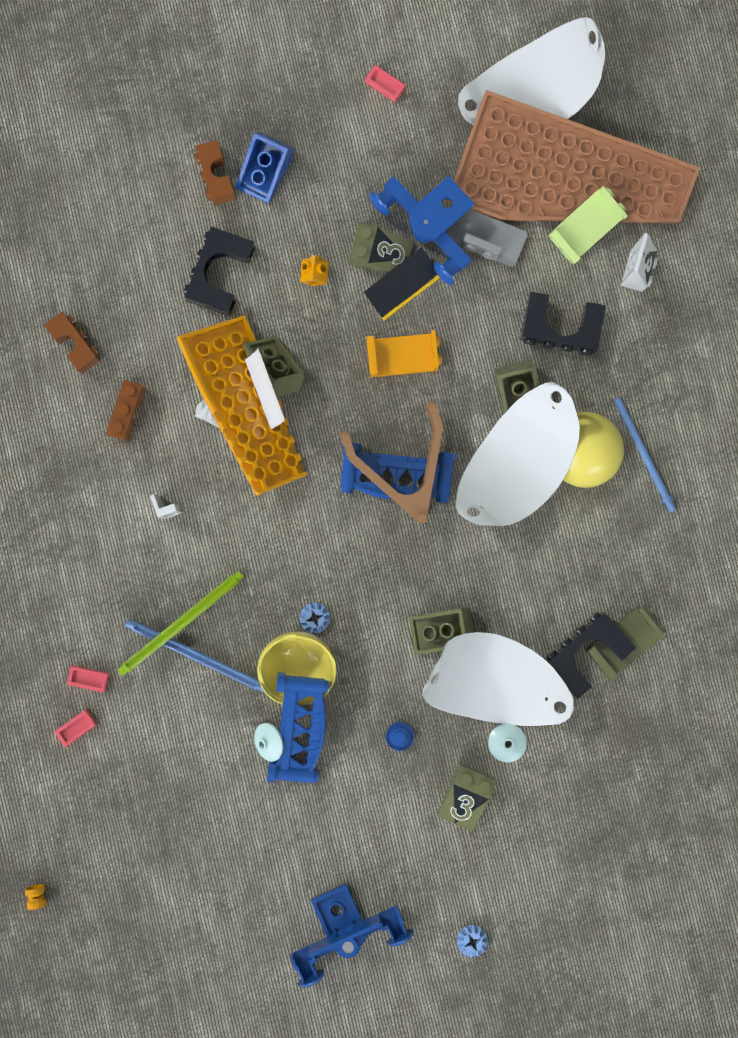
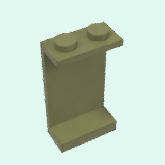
(639, 630)

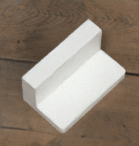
(167, 511)

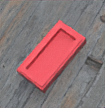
(385, 83)
(88, 678)
(76, 728)

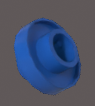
(399, 736)

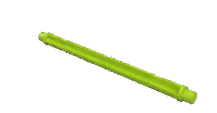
(180, 623)

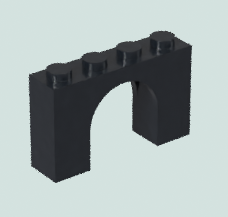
(216, 245)
(537, 331)
(598, 628)

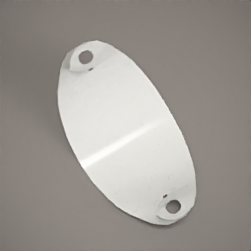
(548, 74)
(521, 459)
(497, 682)

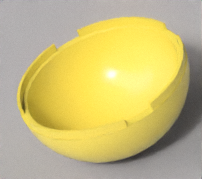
(597, 453)
(296, 655)

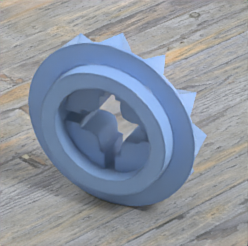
(323, 621)
(475, 932)

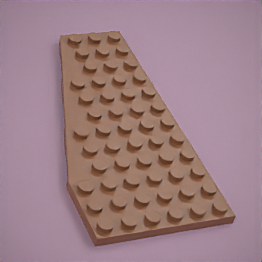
(546, 166)

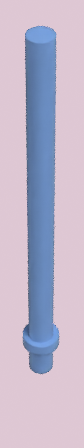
(666, 498)

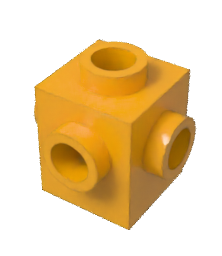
(314, 271)

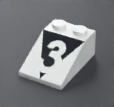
(640, 264)

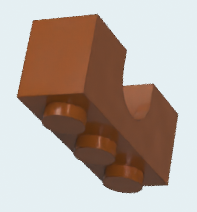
(210, 157)
(63, 328)
(121, 421)

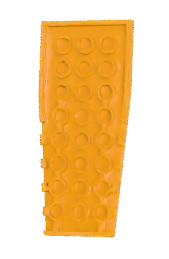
(224, 381)

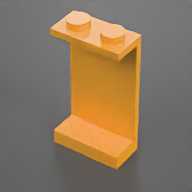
(403, 354)

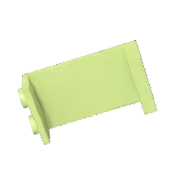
(587, 224)

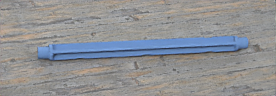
(197, 656)

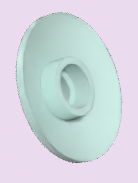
(505, 733)
(268, 742)

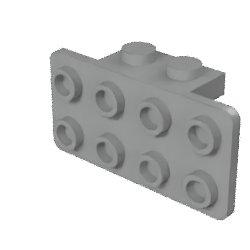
(488, 237)

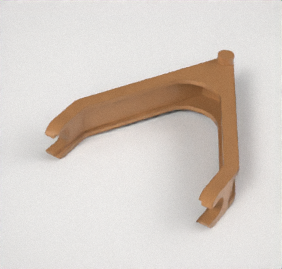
(418, 502)

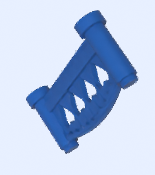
(397, 466)
(296, 689)

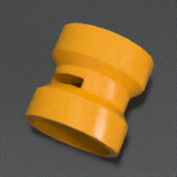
(35, 897)

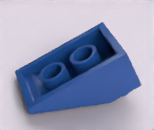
(264, 166)

